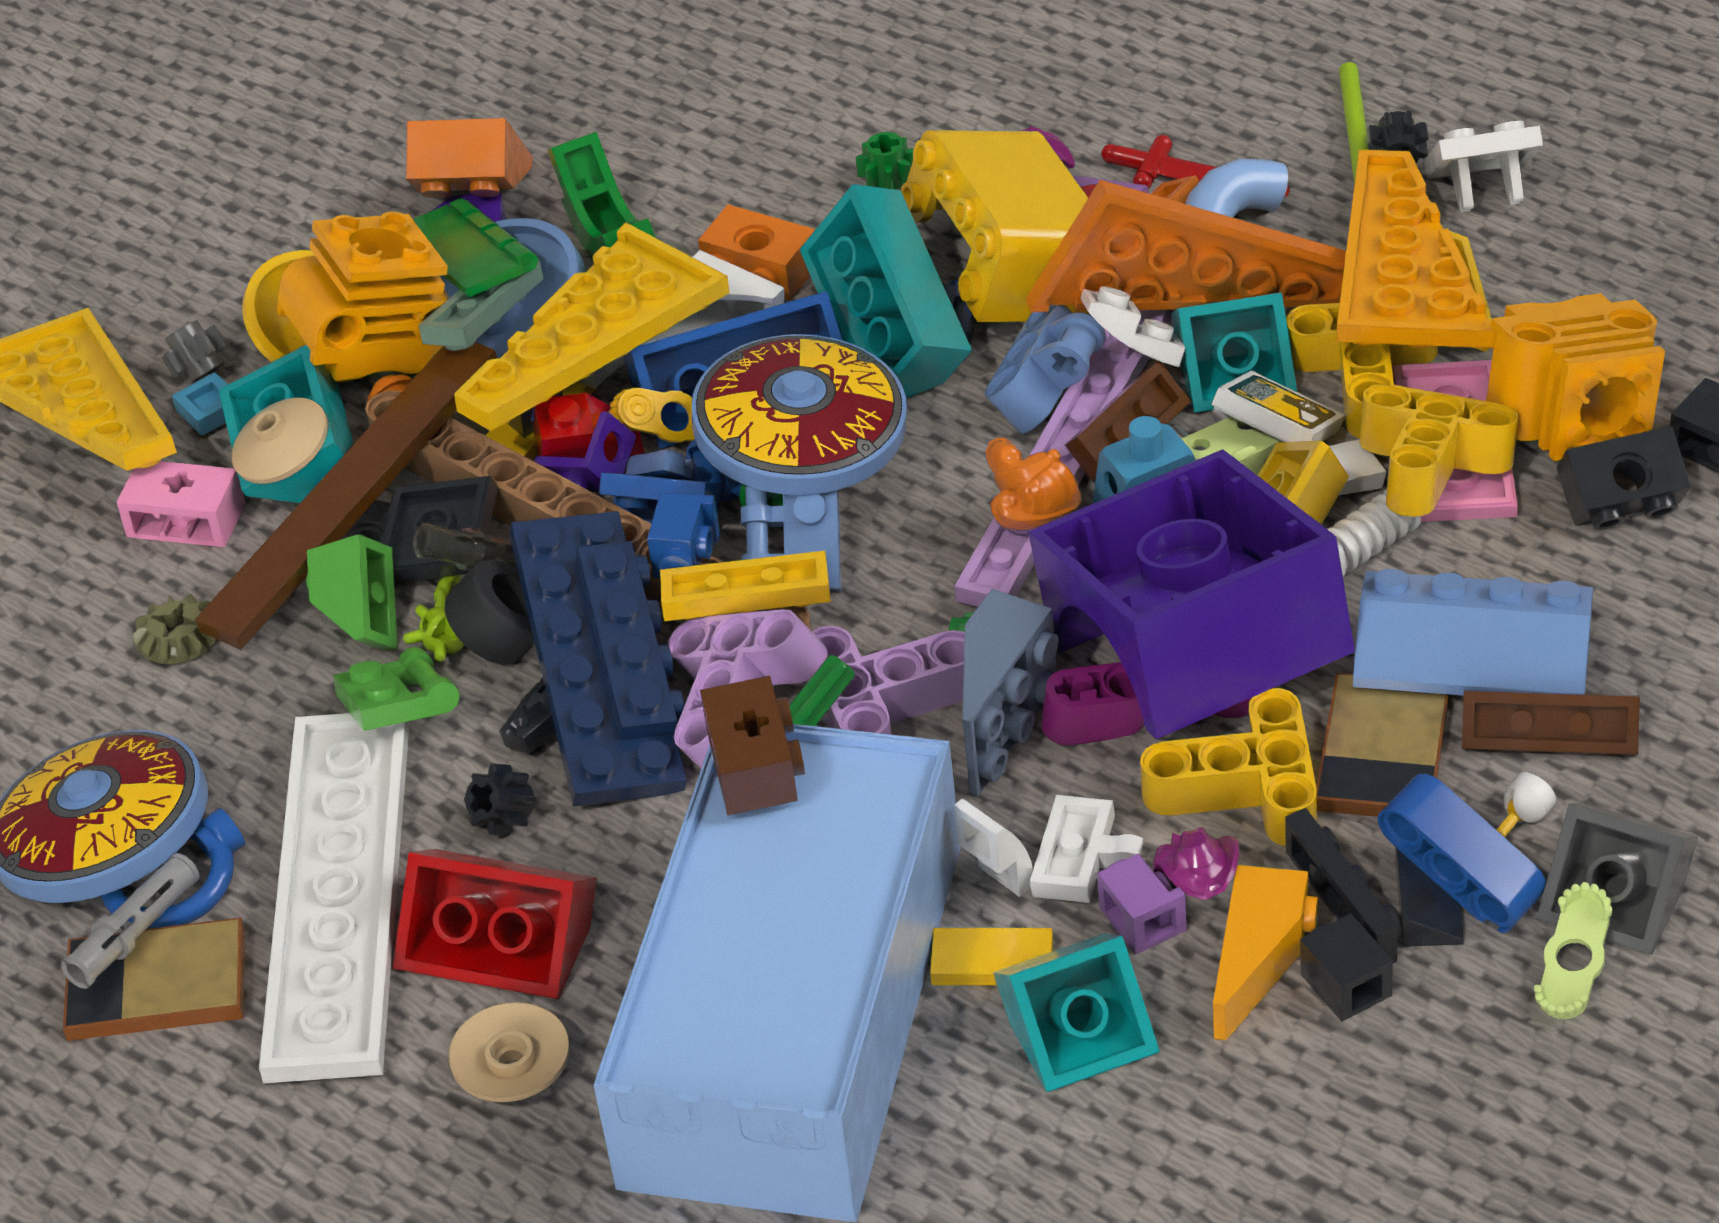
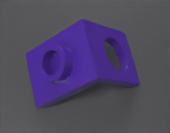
(587, 471)

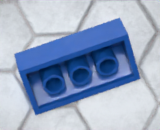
(682, 359)

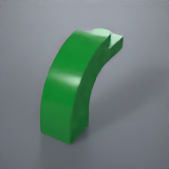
(591, 193)

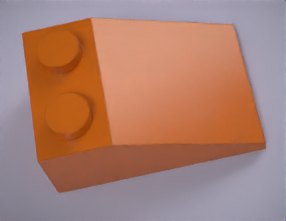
(464, 156)

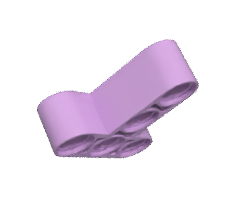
(734, 650)
(895, 680)

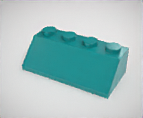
(886, 287)

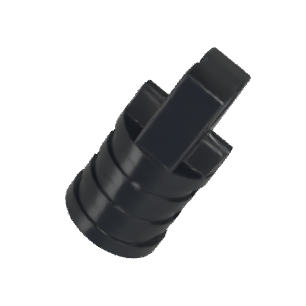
(530, 721)

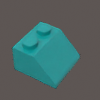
(1231, 340)
(1077, 1010)

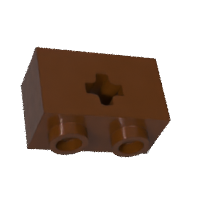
(751, 746)

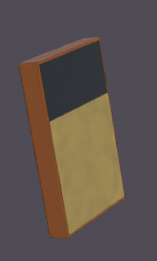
(1377, 745)
(166, 982)

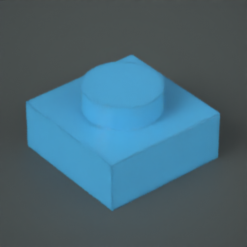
(201, 404)

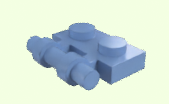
(808, 522)

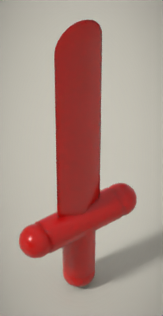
(1155, 162)

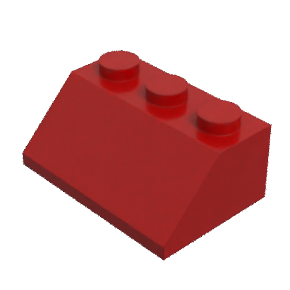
(492, 921)

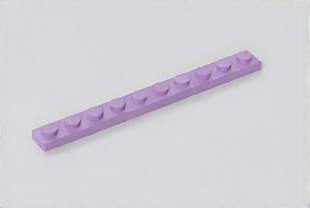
(1006, 556)

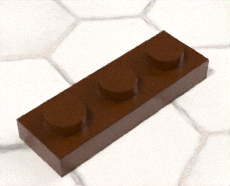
(1149, 394)
(1550, 722)

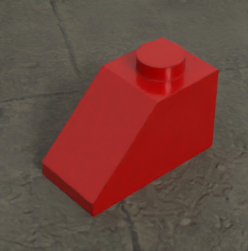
(567, 424)

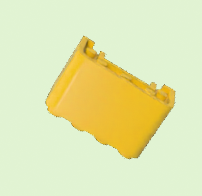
(1008, 203)

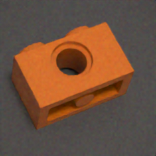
(760, 246)

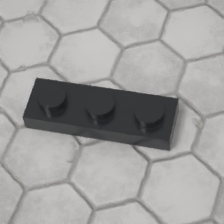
(1337, 882)

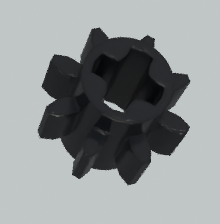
(1399, 133)
(499, 799)

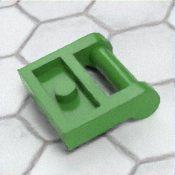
(379, 696)

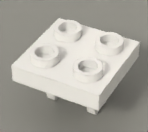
(1469, 153)

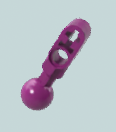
(1098, 705)

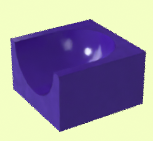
(1198, 587)

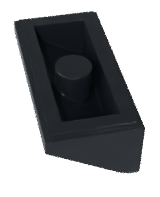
(1426, 910)

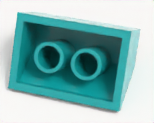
(280, 380)

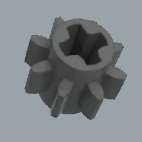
(194, 351)

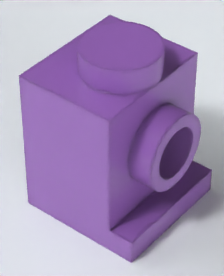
(1141, 903)

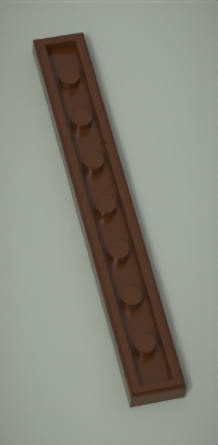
(340, 497)

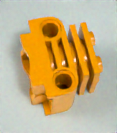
(365, 295)
(1576, 370)

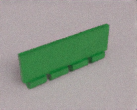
(474, 247)

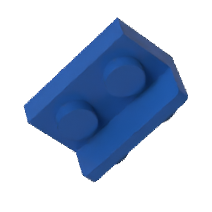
(641, 493)

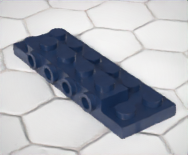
(600, 657)

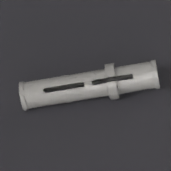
(91, 959)

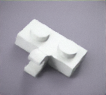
(1076, 848)

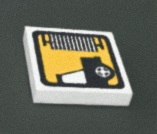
(1276, 409)

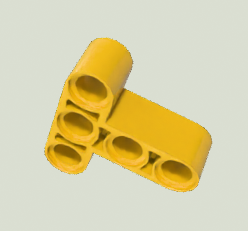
(1315, 348)
(1430, 437)
(1239, 770)

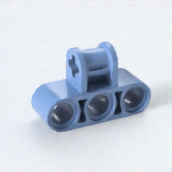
(1042, 362)

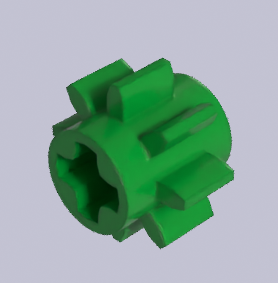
(885, 160)

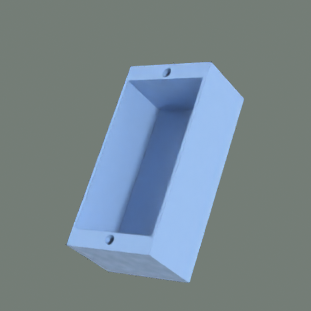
(782, 981)

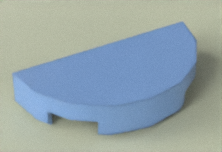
(661, 464)

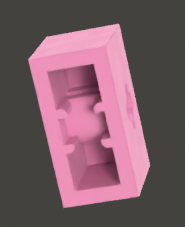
(181, 503)

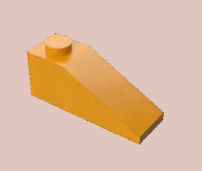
(1260, 940)

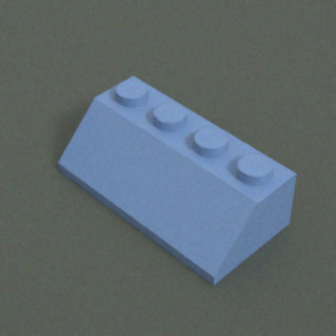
(1471, 634)

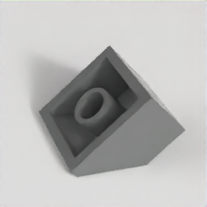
(1630, 859)

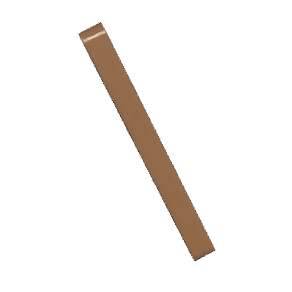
(524, 486)

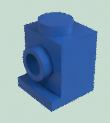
(682, 531)

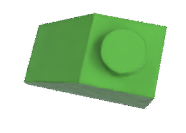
(355, 588)

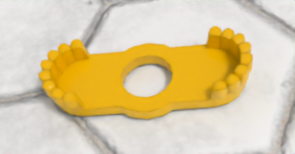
(641, 411)

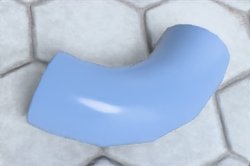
(1241, 186)

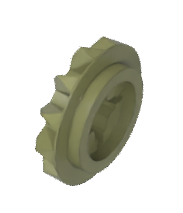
(181, 644)

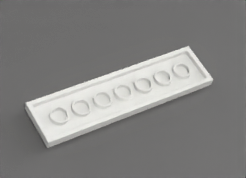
(335, 902)

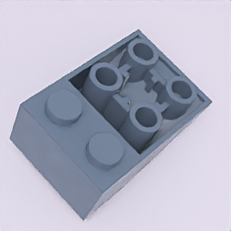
(1005, 676)

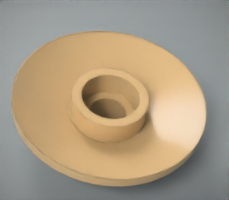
(279, 440)
(506, 1034)

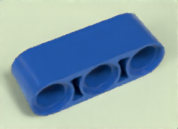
(1461, 852)

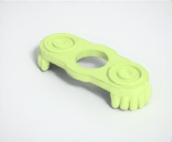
(1584, 921)

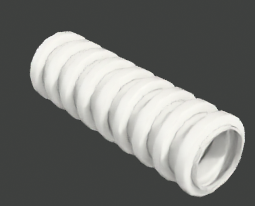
(1369, 531)

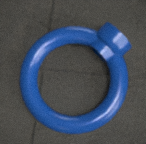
(218, 840)

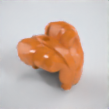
(1031, 488)

